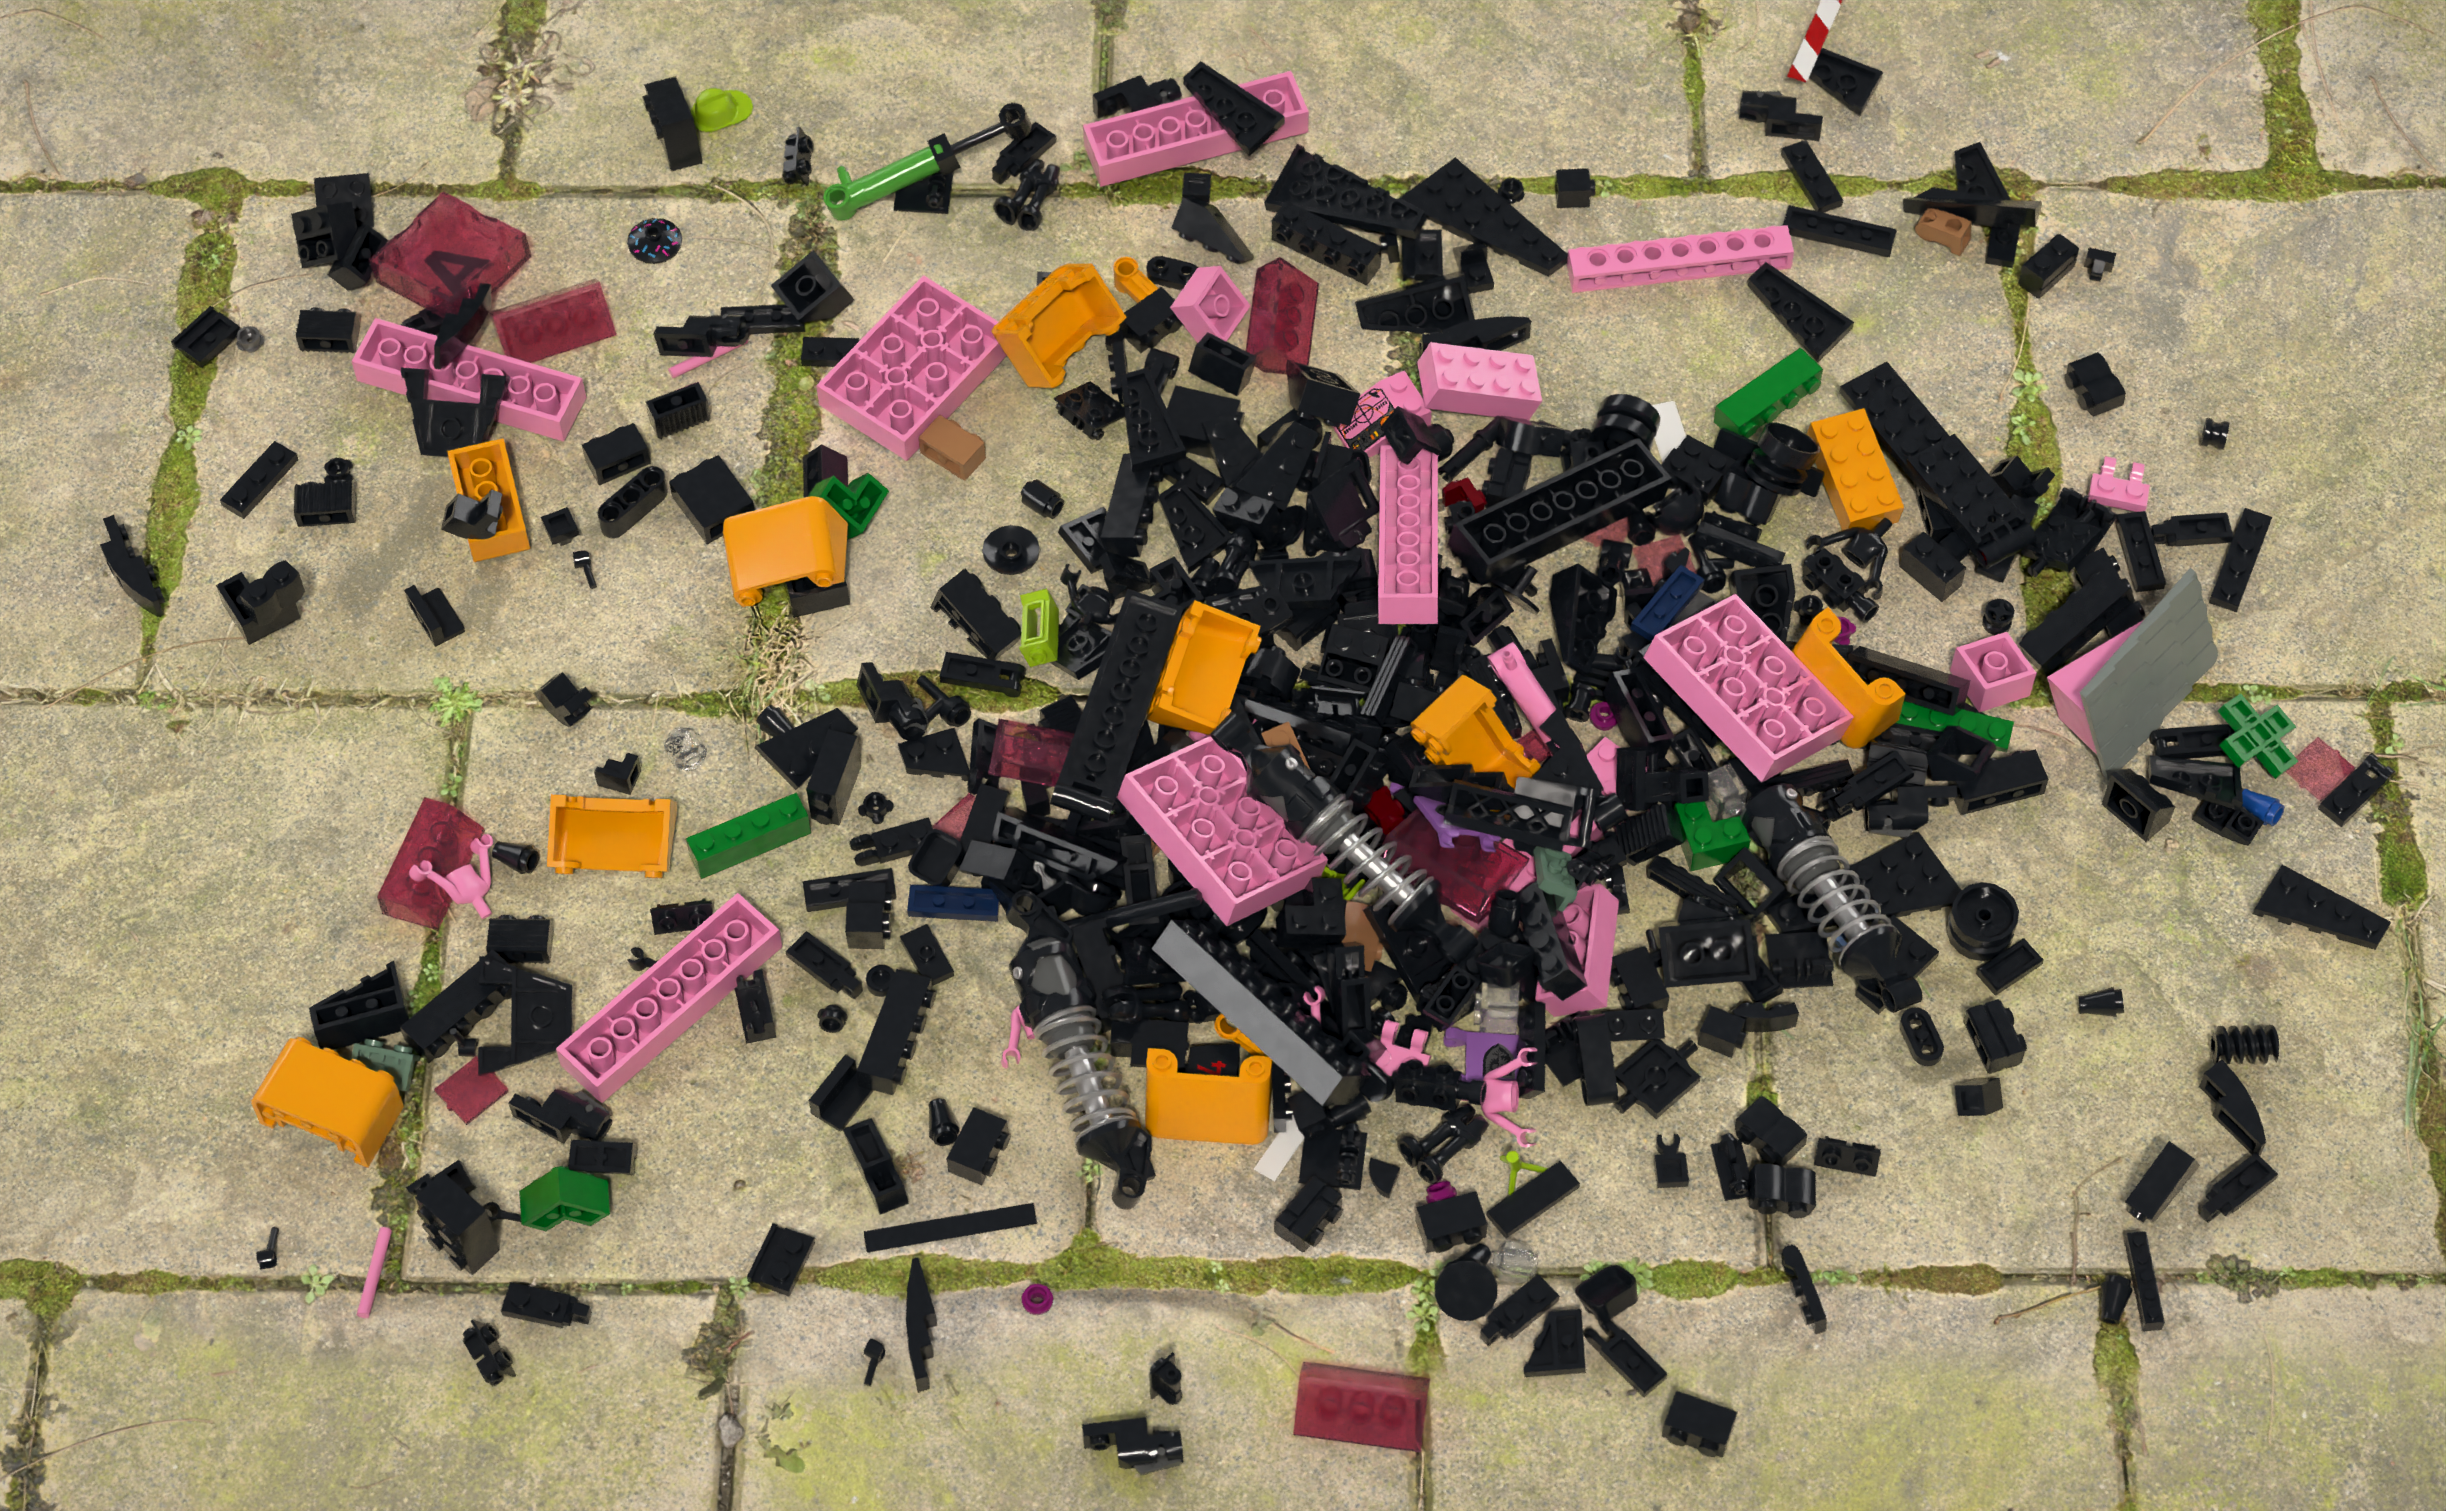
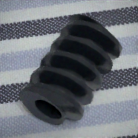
(2244, 1042)

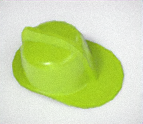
(720, 109)

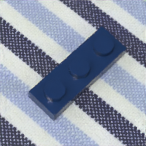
(1667, 603)
(953, 903)

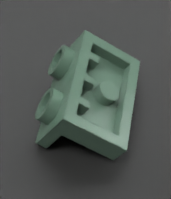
(1554, 877)
(396, 1062)

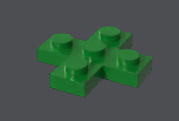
(2257, 736)

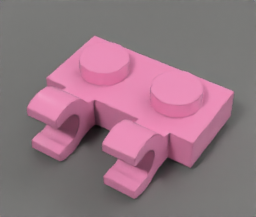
(2119, 493)
(1395, 1054)

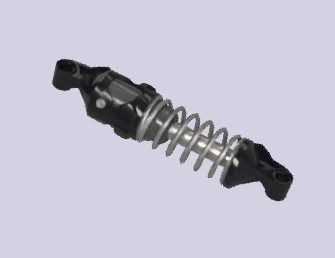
(1318, 814)
(1808, 857)
(1062, 1014)

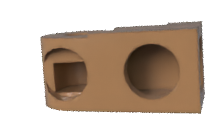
(1945, 229)

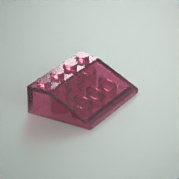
(1466, 872)

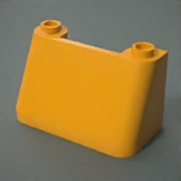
(784, 545)
(1203, 669)
(1872, 705)
(611, 834)
(1208, 1105)

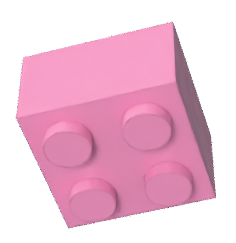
(1210, 304)
(1996, 671)

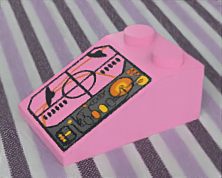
(1375, 407)

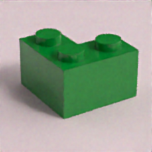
(854, 503)
(1708, 841)
(562, 1197)

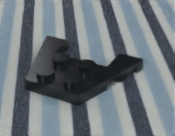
(449, 424)
(1077, 650)
(1569, 763)
(538, 1015)

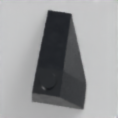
(1419, 306)
(1768, 594)
(1581, 613)

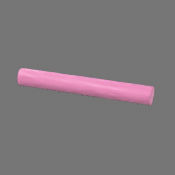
(695, 361)
(374, 1272)

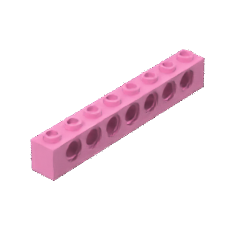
(1679, 258)

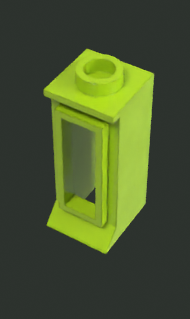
(1041, 648)

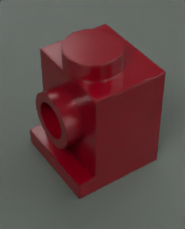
(1384, 810)

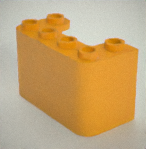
(1057, 323)
(1466, 730)
(329, 1098)

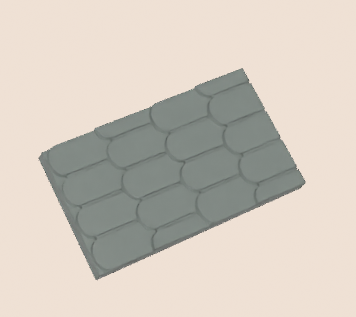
(2137, 677)

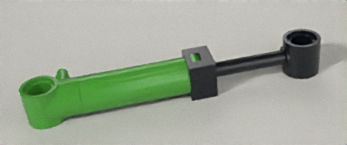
(936, 157)

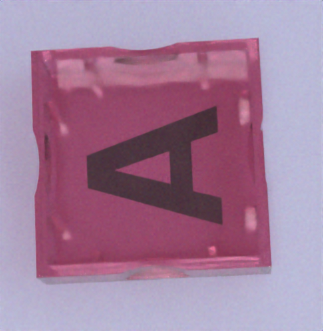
(449, 255)

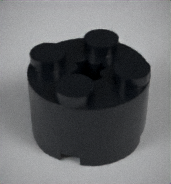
(1270, 673)

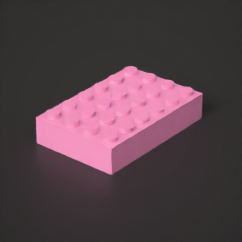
(912, 367)
(1748, 687)
(1216, 832)

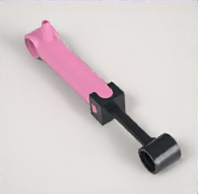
(1537, 707)

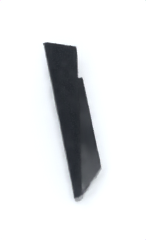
(1054, 845)

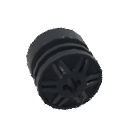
(1782, 459)

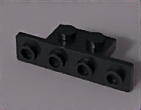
(1741, 448)

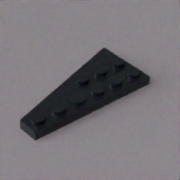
(1341, 197)
(1479, 214)

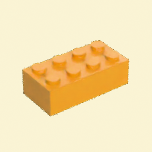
(1855, 471)
(477, 472)

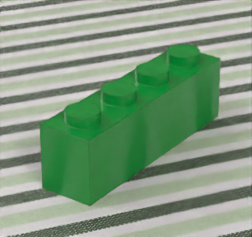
(1769, 394)
(748, 835)

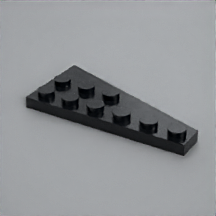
(1899, 879)

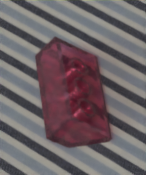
(1281, 316)
(553, 322)
(1029, 752)
(438, 836)
(1361, 1406)

